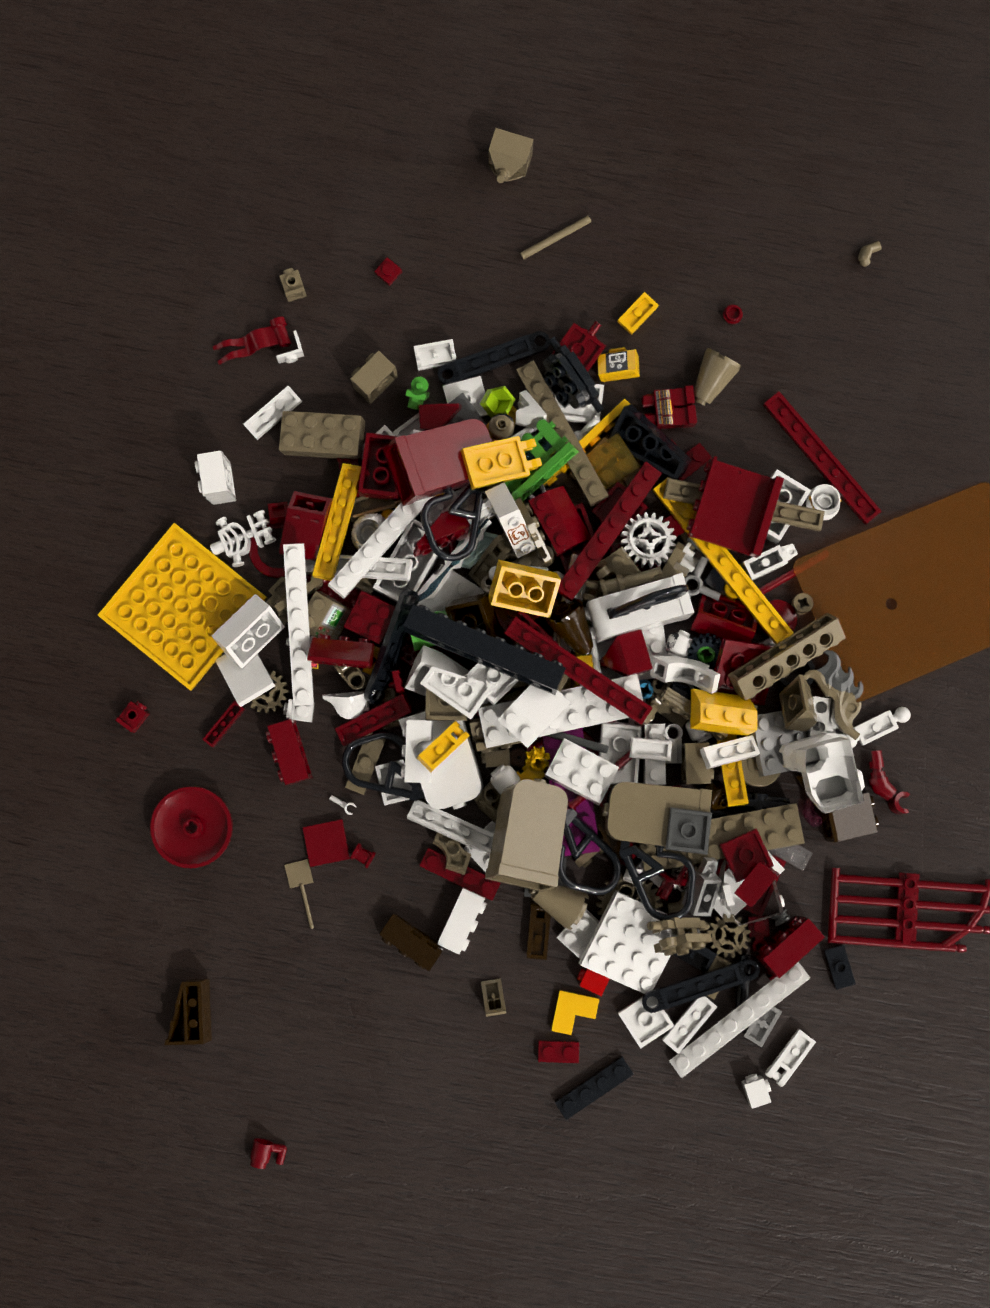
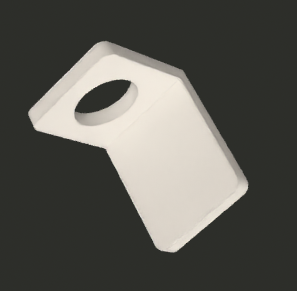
(291, 356)

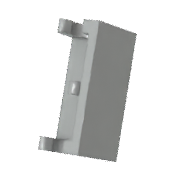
(761, 1028)

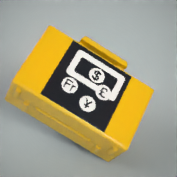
(618, 364)

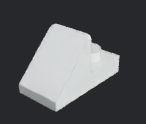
(529, 411)

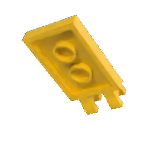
(499, 461)

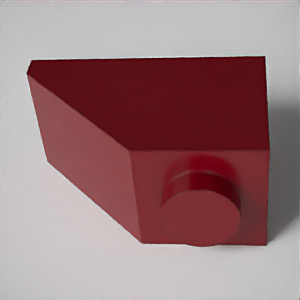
(437, 415)

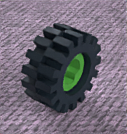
(702, 643)

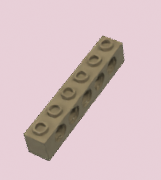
(826, 627)

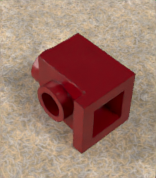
(133, 724)

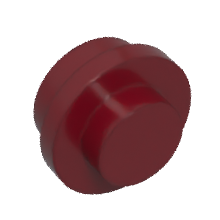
(732, 314)

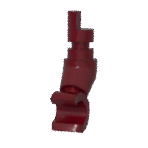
(881, 786)

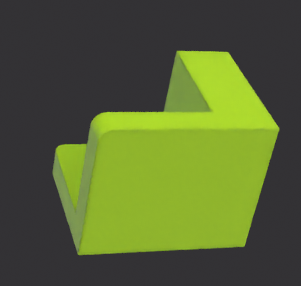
(497, 401)

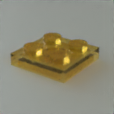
(612, 461)

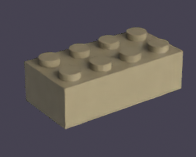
(322, 435)

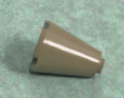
(713, 376)
(562, 904)

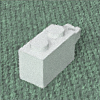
(768, 561)

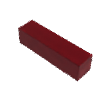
(223, 724)

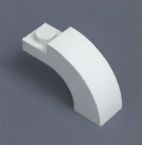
(686, 671)

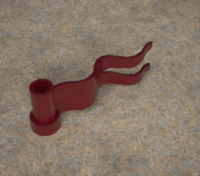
(257, 340)

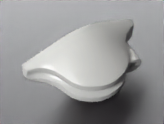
(348, 704)

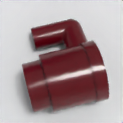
(262, 1151)

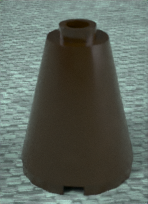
(572, 626)

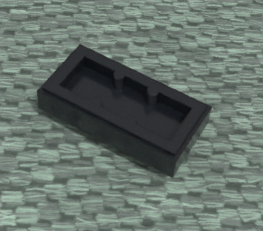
(839, 967)

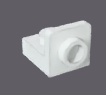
(298, 713)

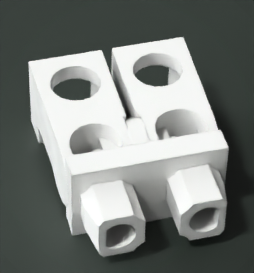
(825, 718)

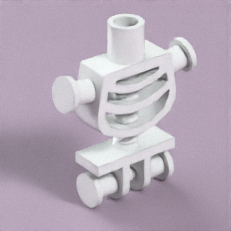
(236, 551)

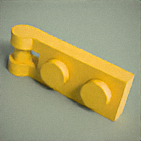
(442, 747)

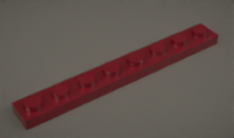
(822, 458)
(608, 531)
(579, 671)

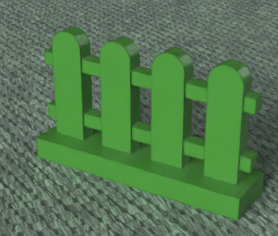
(550, 464)

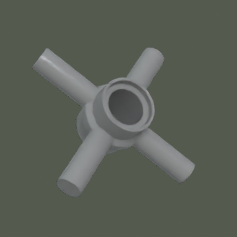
(696, 576)

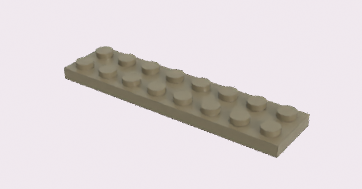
(776, 825)

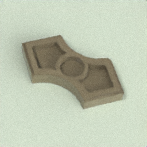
(456, 857)

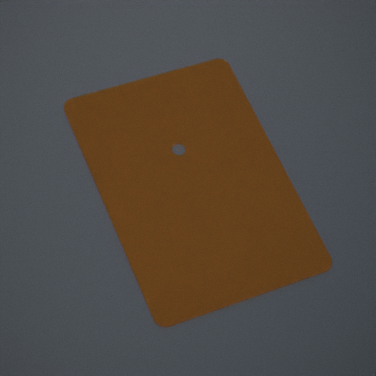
(935, 571)

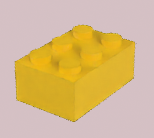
(524, 588)

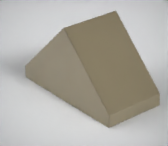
(493, 997)

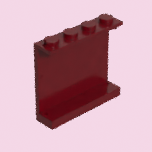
(734, 508)

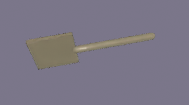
(300, 875)

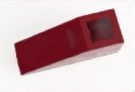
(445, 530)

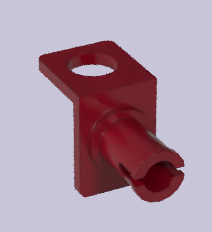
(669, 882)

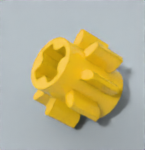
(537, 753)

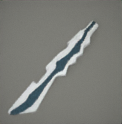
(435, 582)

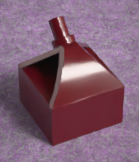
(627, 655)

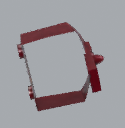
(397, 682)

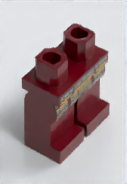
(671, 407)

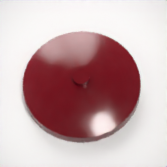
(191, 827)

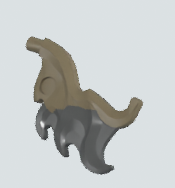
(841, 689)

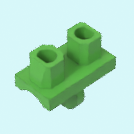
(417, 392)

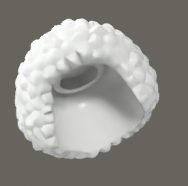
(365, 527)

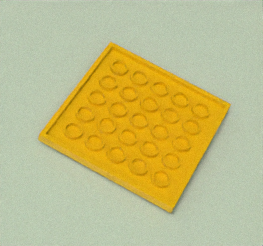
(177, 605)

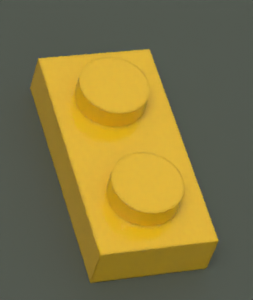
(638, 313)

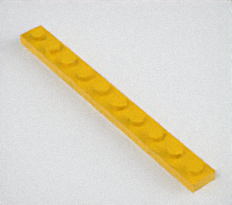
(731, 573)

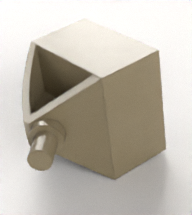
(509, 155)

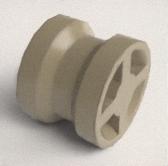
(800, 607)

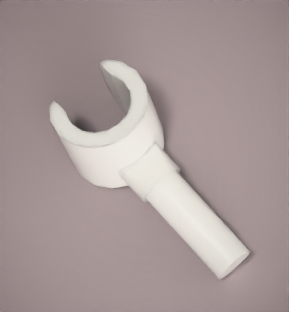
(343, 804)

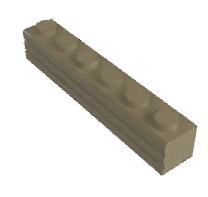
(683, 707)

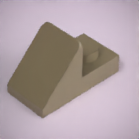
(672, 567)

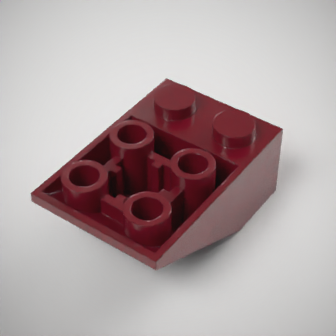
(306, 522)

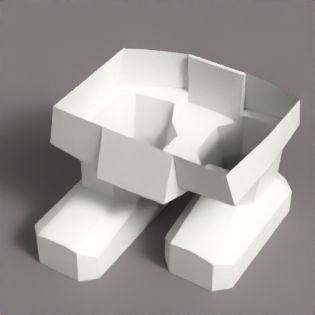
(826, 770)

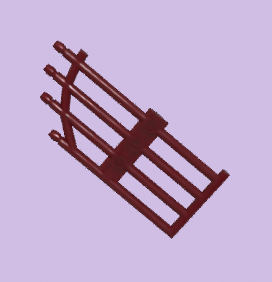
(907, 911)

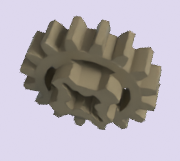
(272, 703)
(736, 930)

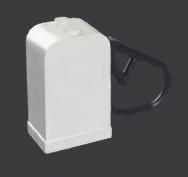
(639, 608)
(451, 783)

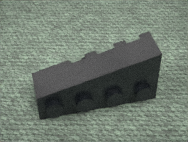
(650, 443)

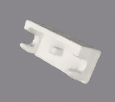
(434, 354)

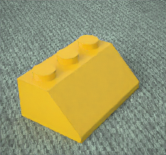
(722, 713)

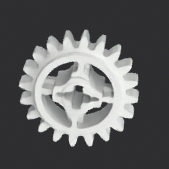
(640, 541)

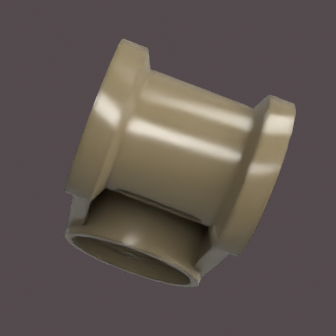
(349, 673)

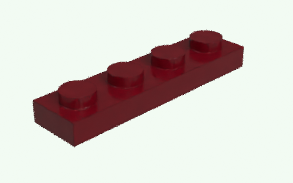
(374, 719)
(472, 880)

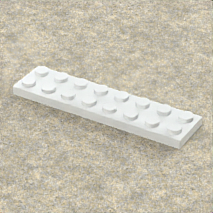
(582, 711)

